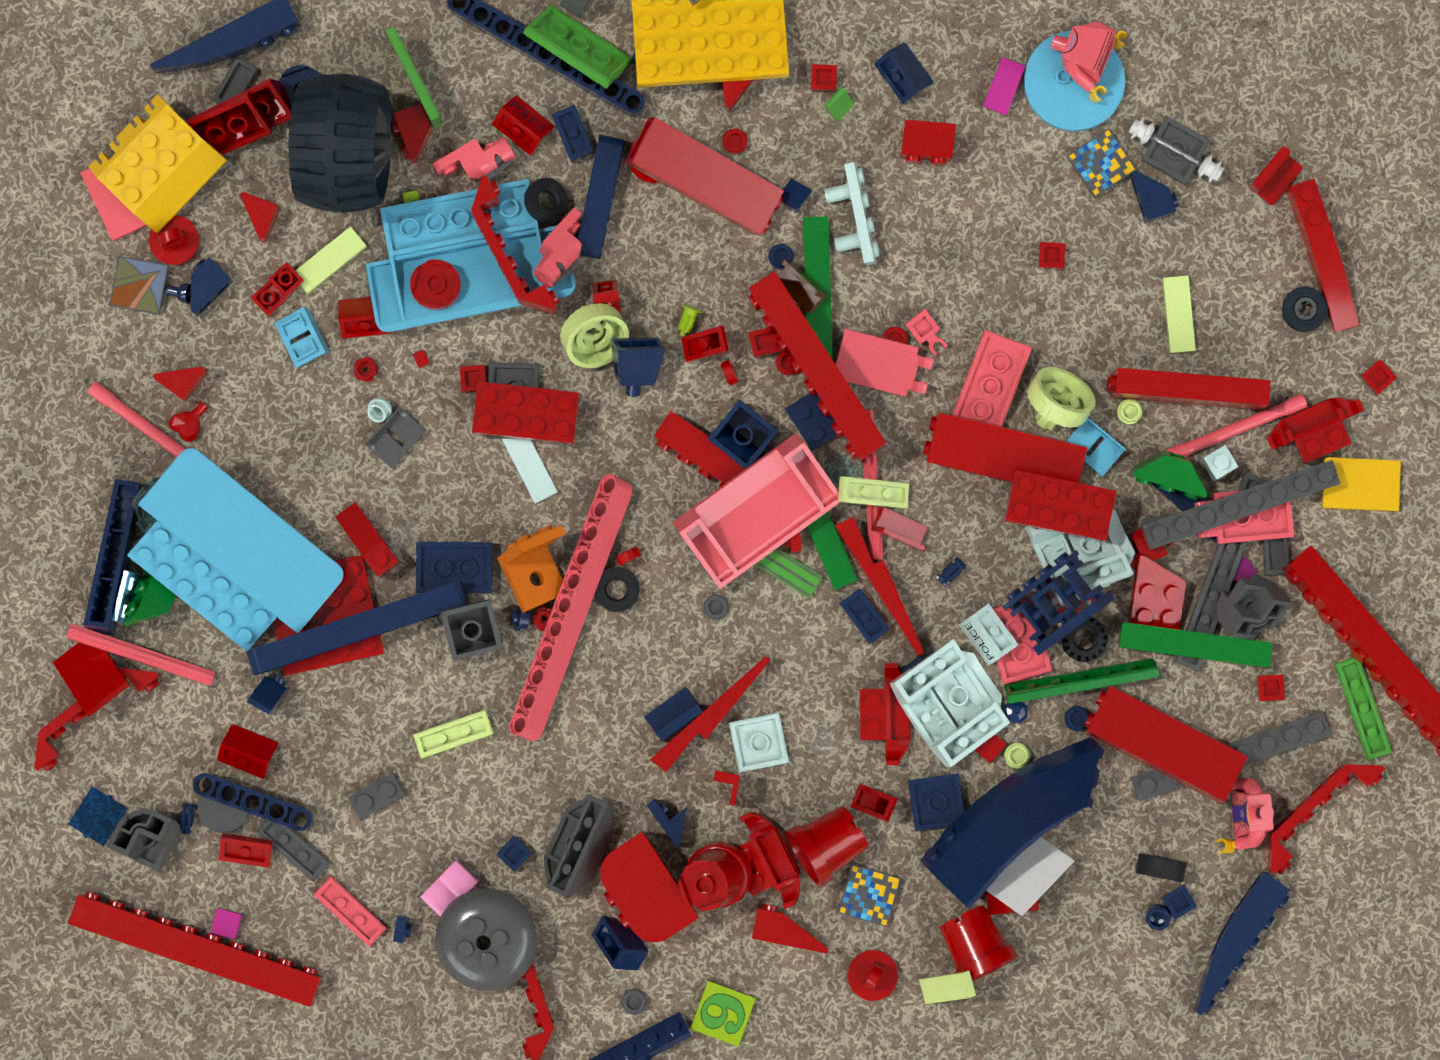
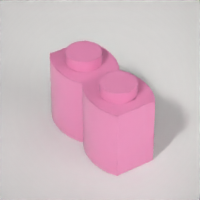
(449, 886)

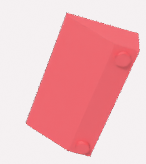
(757, 510)

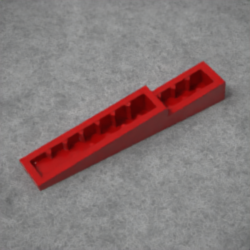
(879, 579)
(708, 720)

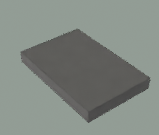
(514, 374)

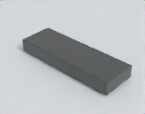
(294, 848)

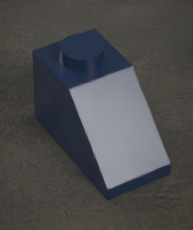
(1153, 197)
(207, 284)
(269, 694)
(619, 944)

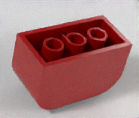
(644, 891)

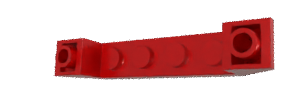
(537, 299)
(46, 752)
(1277, 855)
(537, 1042)

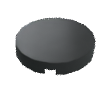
(220, 816)

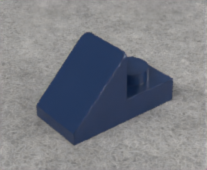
(672, 826)

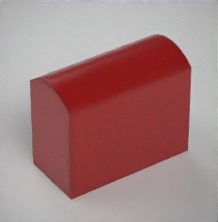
(421, 359)

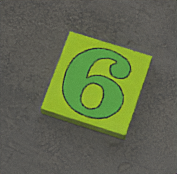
(723, 1013)

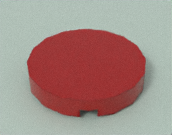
(435, 284)

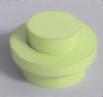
(1129, 411)
(1017, 755)

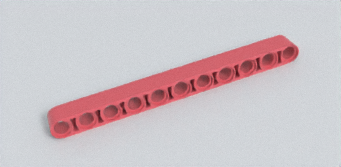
(571, 608)

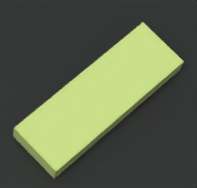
(330, 259)
(1178, 314)
(873, 492)
(453, 734)
(947, 987)

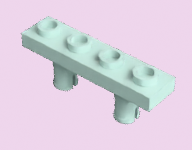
(862, 238)

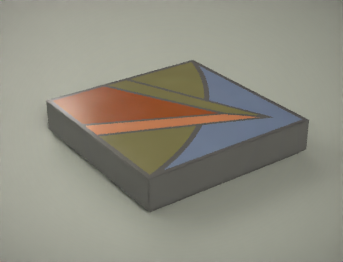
(139, 285)

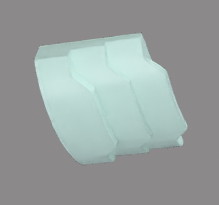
(1102, 561)
(951, 702)

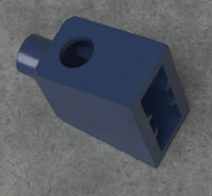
(636, 362)

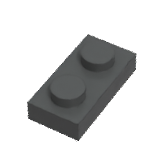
(376, 796)

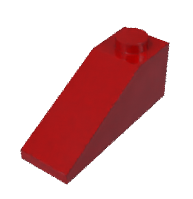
(367, 540)
(780, 929)

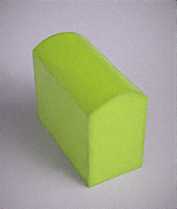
(411, 196)

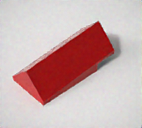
(244, 116)

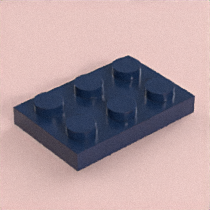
(454, 561)

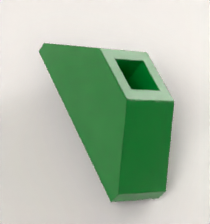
(1171, 473)
(150, 601)

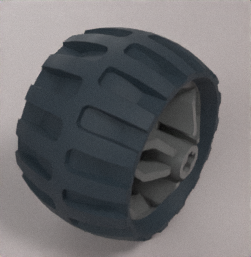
(340, 143)

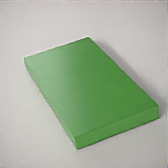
(578, 46)
(414, 77)

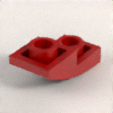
(277, 289)

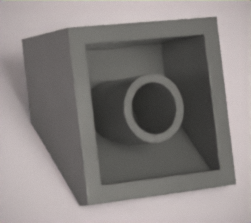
(471, 630)

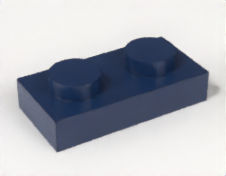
(572, 133)
(864, 616)

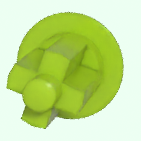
(688, 319)

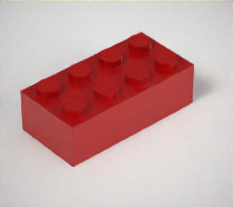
(525, 413)
(1059, 506)

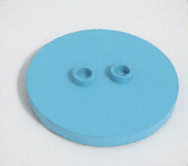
(1060, 99)

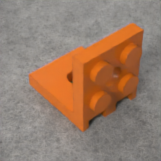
(528, 557)

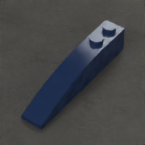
(234, 39)
(112, 558)

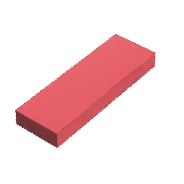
(350, 911)

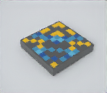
(1101, 163)
(869, 895)

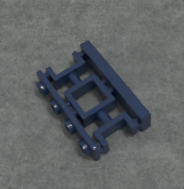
(1069, 618)

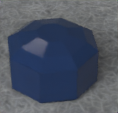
(1015, 712)
(1158, 917)

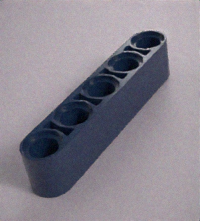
(600, 195)
(242, 795)

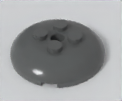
(503, 922)

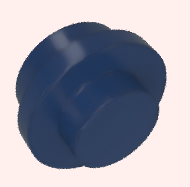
(778, 254)
(519, 619)
(1075, 718)

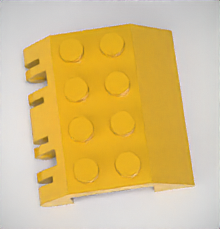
(157, 165)

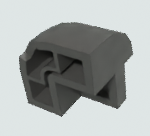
(1251, 607)
(146, 838)

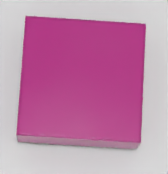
(226, 923)

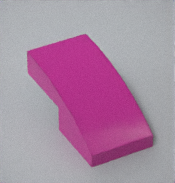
(1004, 85)

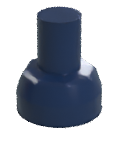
(180, 292)

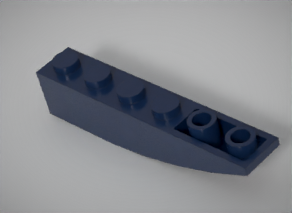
(1239, 935)

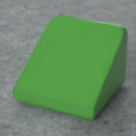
(839, 104)

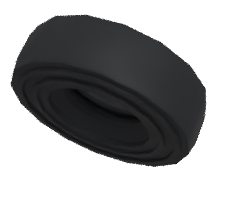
(559, 195)
(631, 595)

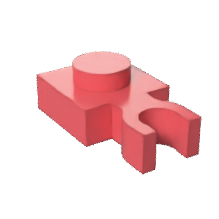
(924, 329)

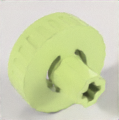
(585, 327)
(1060, 398)

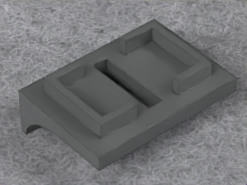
(387, 447)

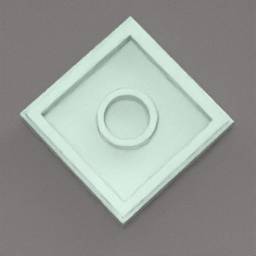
(758, 742)

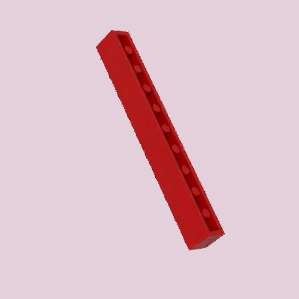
(1367, 641)
(195, 949)

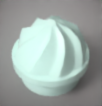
(379, 409)

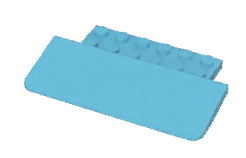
(447, 231)
(230, 552)

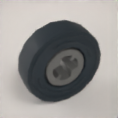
(1293, 302)

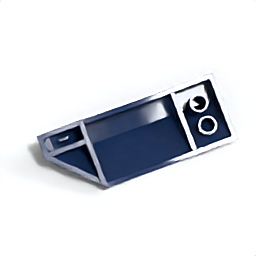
(1013, 818)

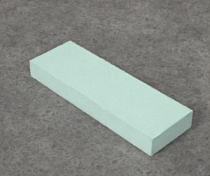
(530, 468)

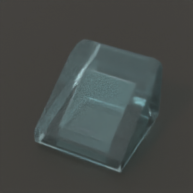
(842, 467)

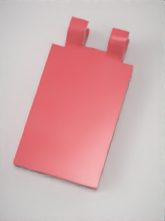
(881, 363)
(1264, 525)

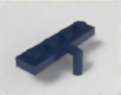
(650, 1041)

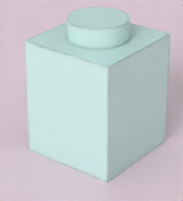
(1219, 463)

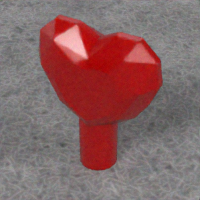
(188, 422)

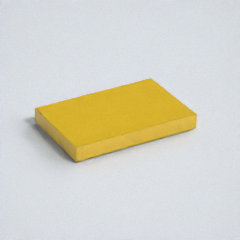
(1364, 485)

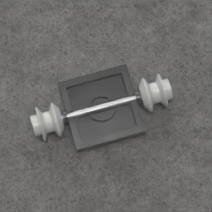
(1175, 150)

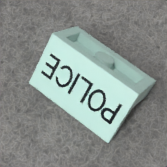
(988, 634)

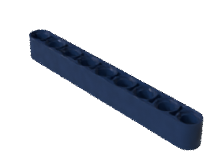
(533, 50)
(356, 628)

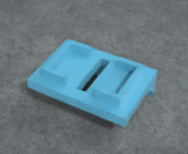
(306, 348)
(1104, 454)
(125, 594)

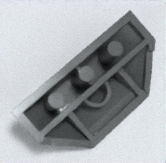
(578, 845)

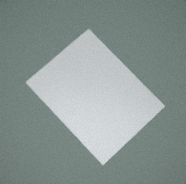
(1030, 876)

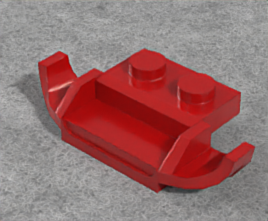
(1316, 429)
(884, 718)
(770, 859)

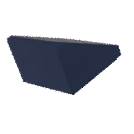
(795, 195)

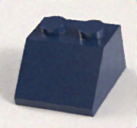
(743, 435)

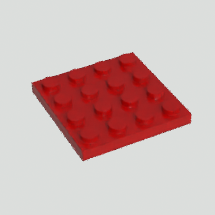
(348, 598)

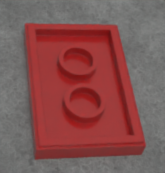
(90, 676)

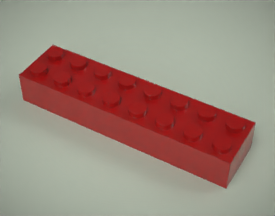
(817, 367)

